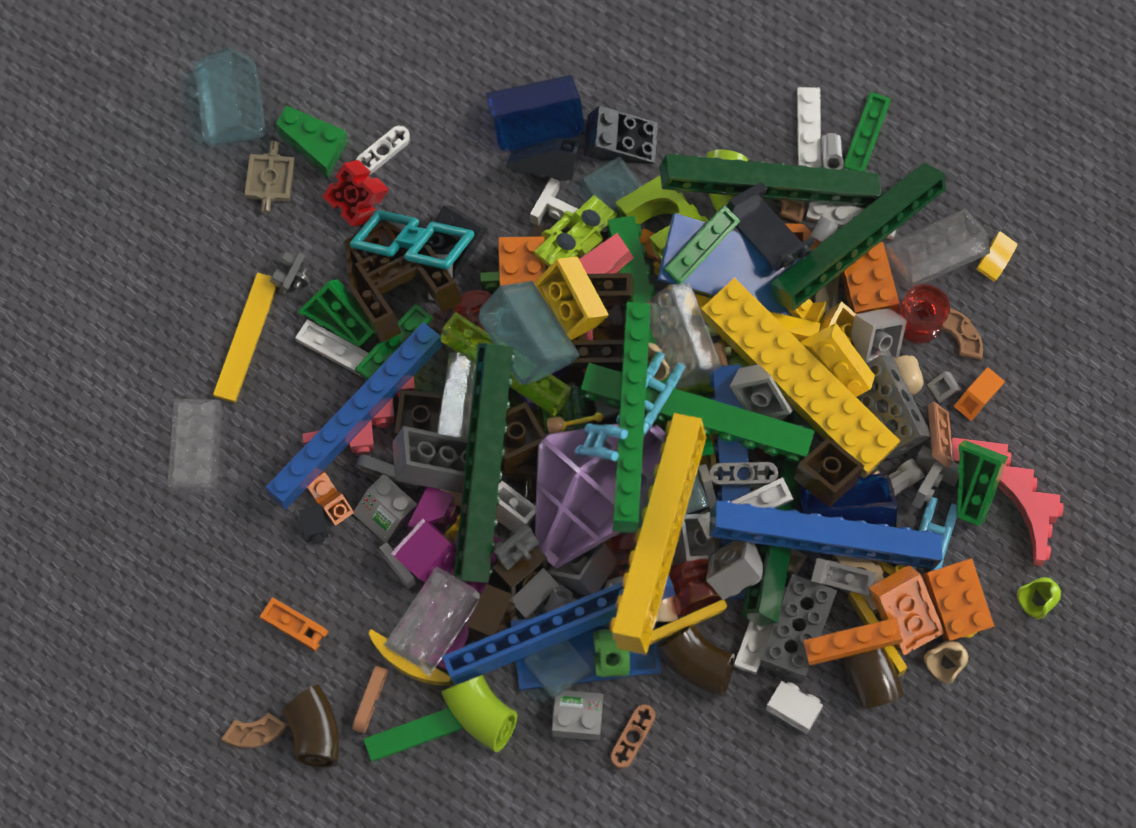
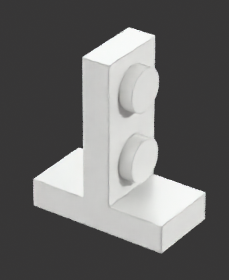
(548, 203)

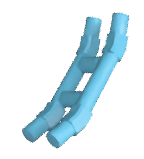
(664, 389)
(597, 437)
(946, 531)

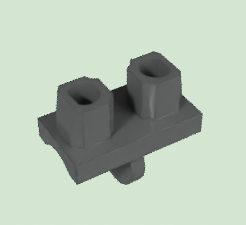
(284, 280)
(516, 547)

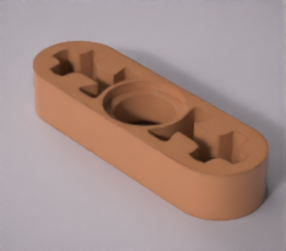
(371, 694)
(636, 746)

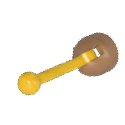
(558, 425)

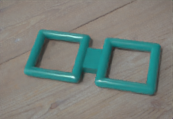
(412, 239)

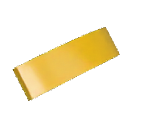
(436, 678)

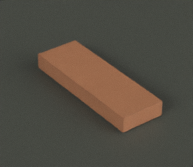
(940, 434)

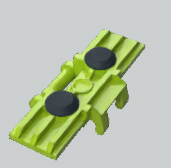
(582, 237)

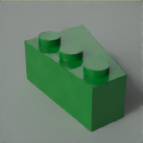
(312, 138)
(338, 311)
(978, 480)

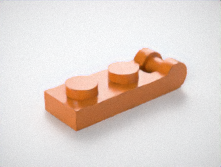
(293, 624)

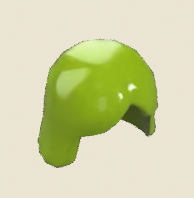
(1048, 590)

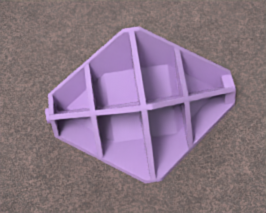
(578, 493)

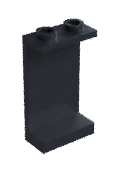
(766, 230)

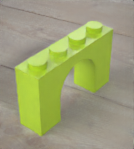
(652, 201)

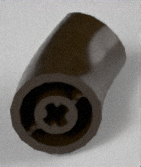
(698, 660)
(873, 678)
(313, 728)

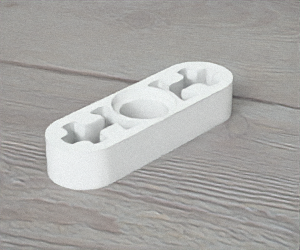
(399, 145)

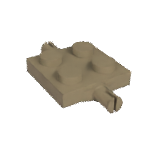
(269, 177)

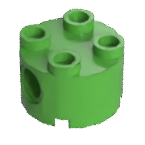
(609, 660)

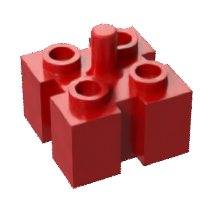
(355, 193)

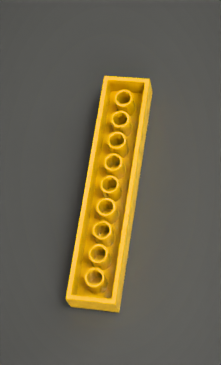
(798, 375)
(658, 534)

